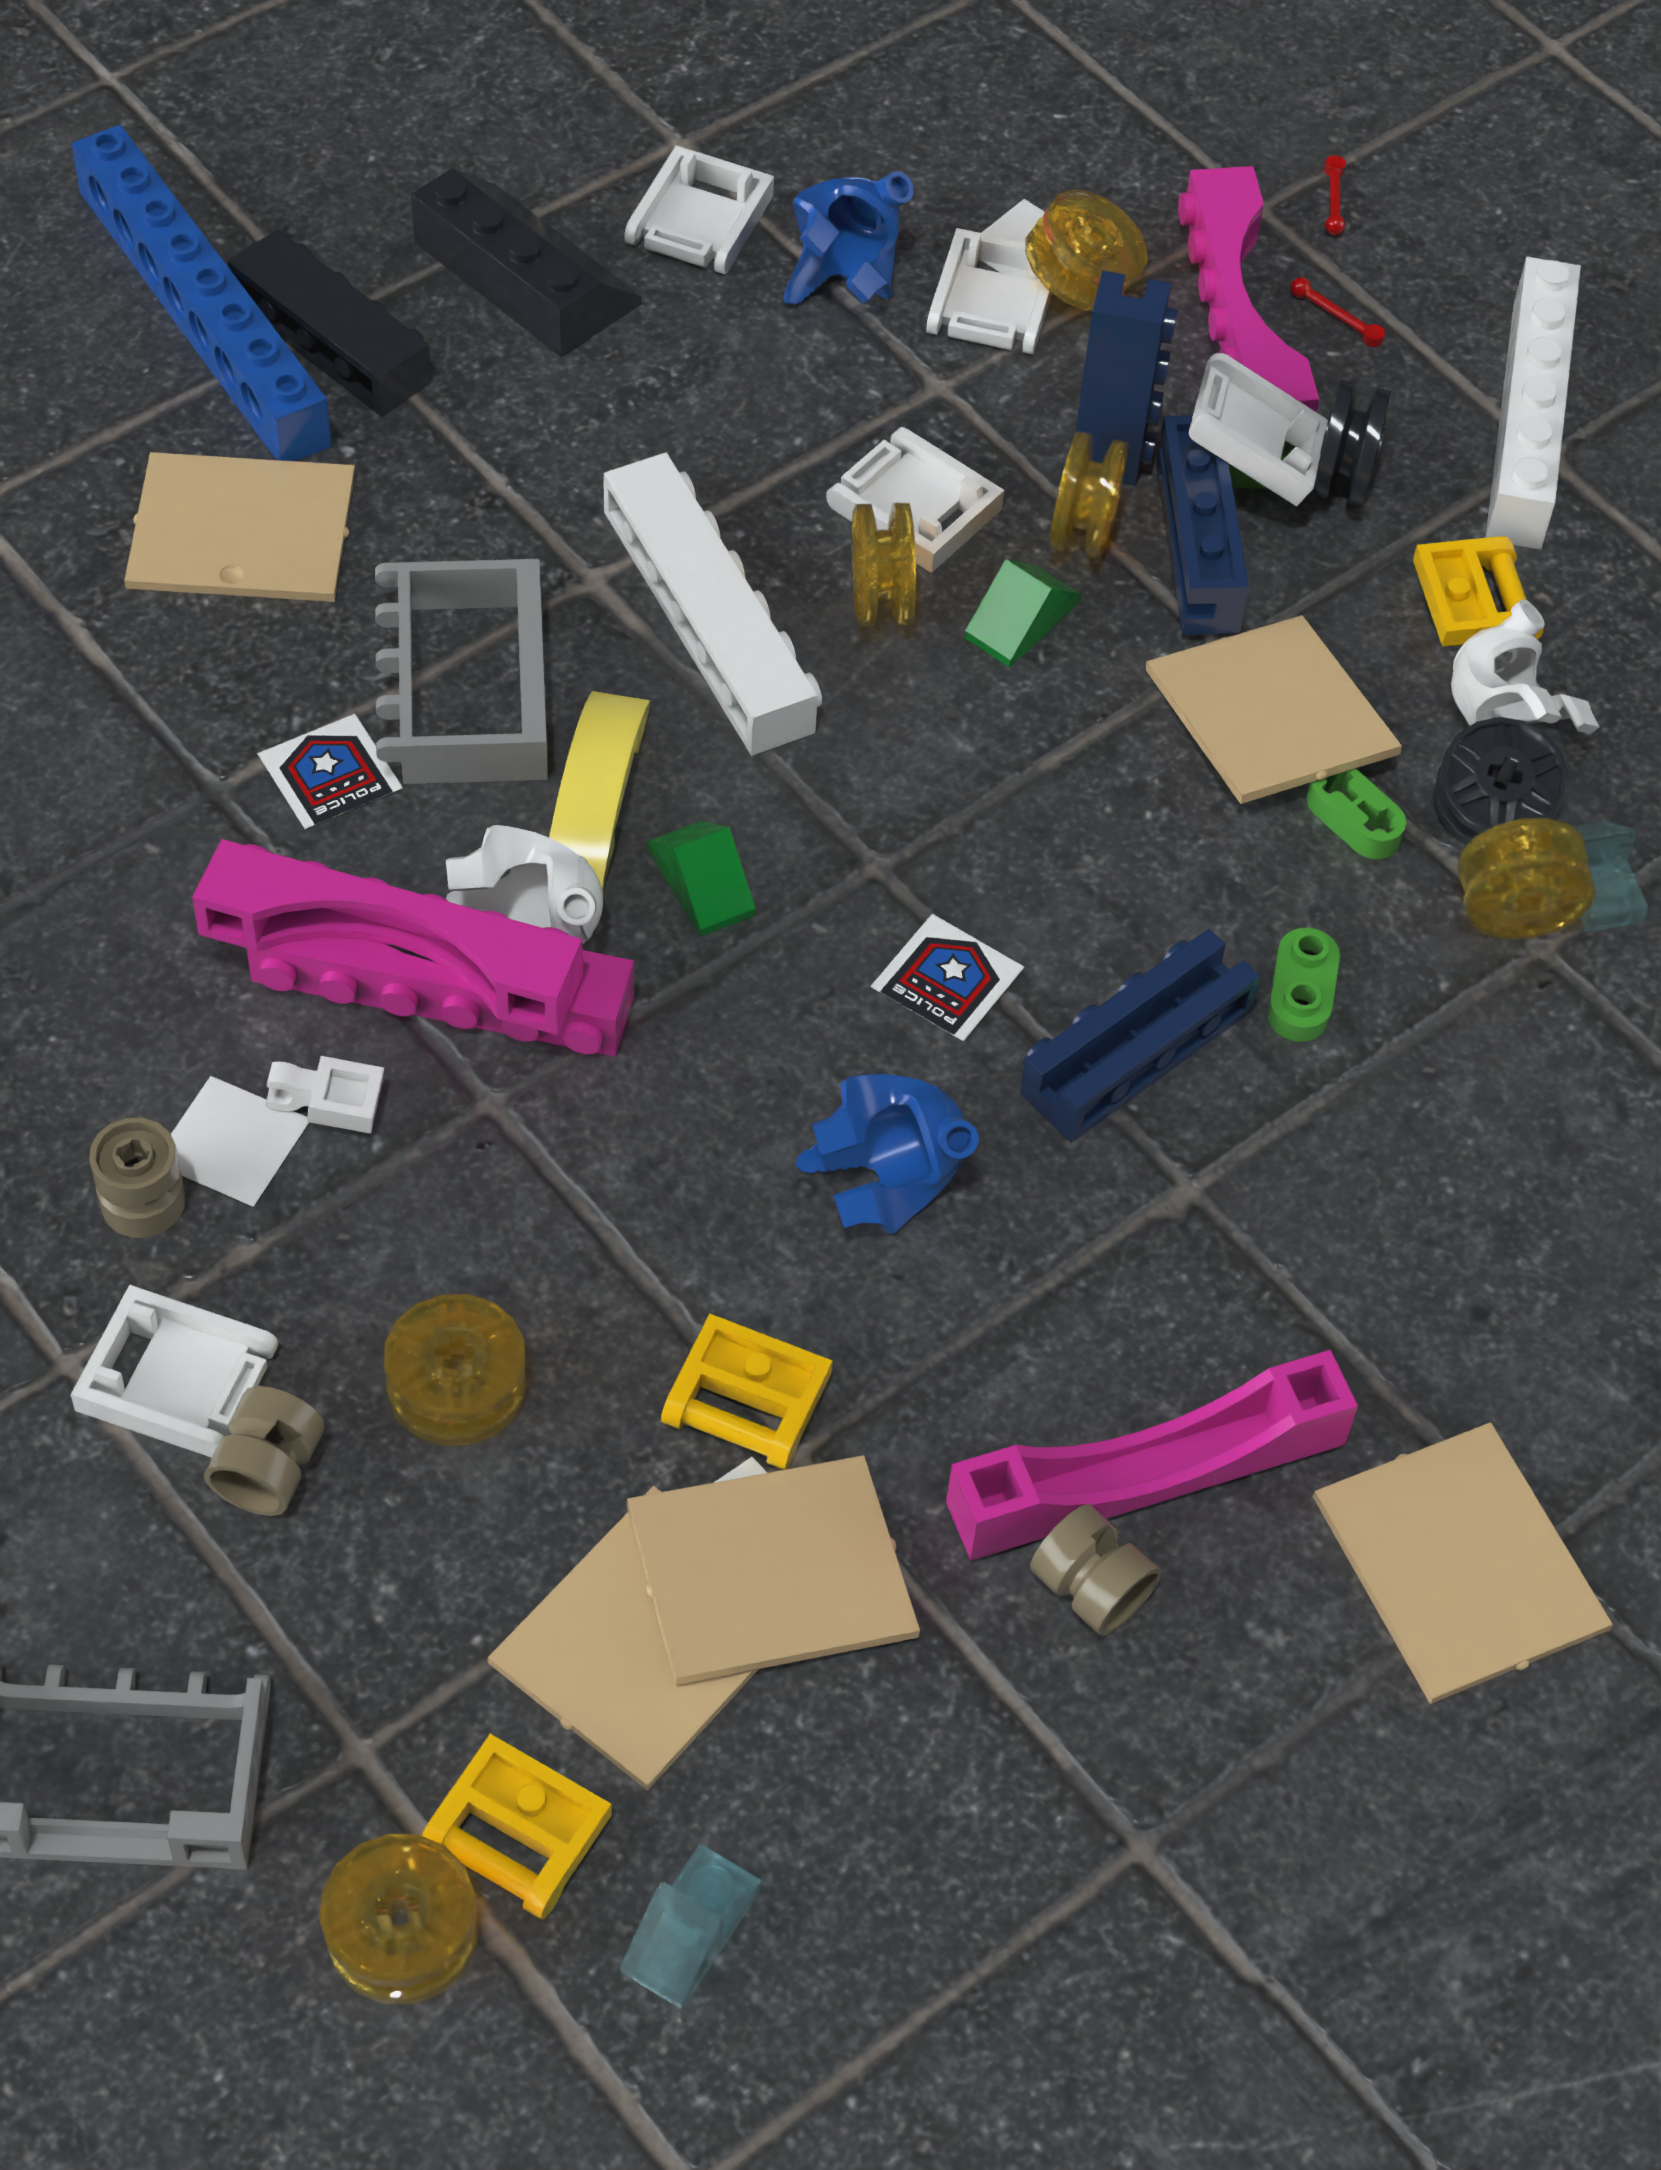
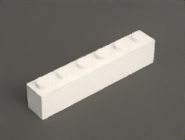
(1533, 403)
(711, 603)

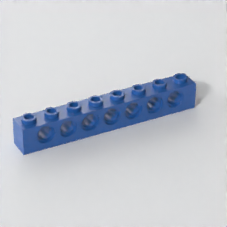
(202, 296)

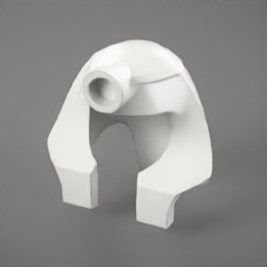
(1498, 676)
(544, 888)

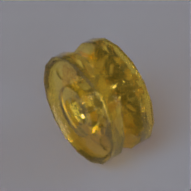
(1078, 241)
(1088, 495)
(883, 563)
(1526, 878)
(455, 1369)
(409, 1959)

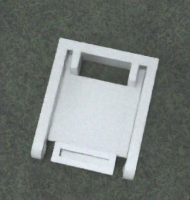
(698, 223)
(985, 303)
(1248, 422)
(930, 483)
(185, 1377)

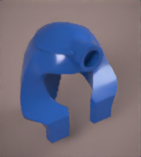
(849, 233)
(902, 1132)

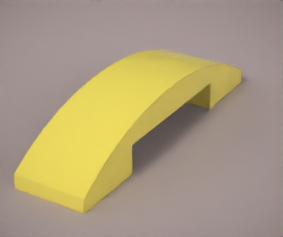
(597, 776)

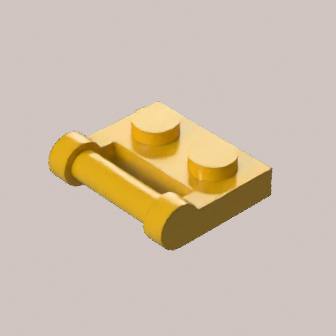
(1458, 588)
(753, 1372)
(529, 1806)

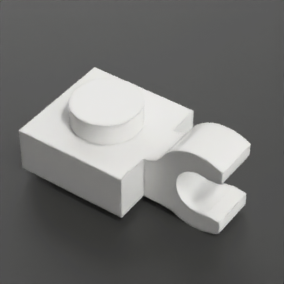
(336, 1094)

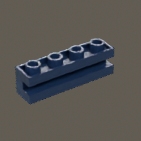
(1123, 367)
(1201, 533)
(1137, 1035)

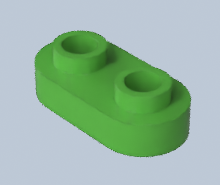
(1303, 979)

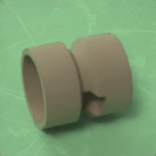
(137, 1177)
(263, 1453)
(1102, 1576)

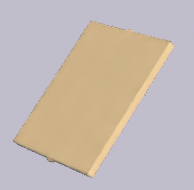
(241, 527)
(1272, 709)
(1461, 1562)
(771, 1569)
(603, 1666)

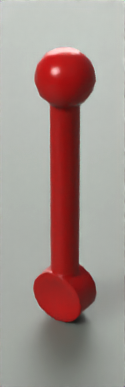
(1335, 168)
(1372, 334)

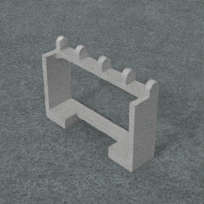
(462, 587)
(190, 1836)

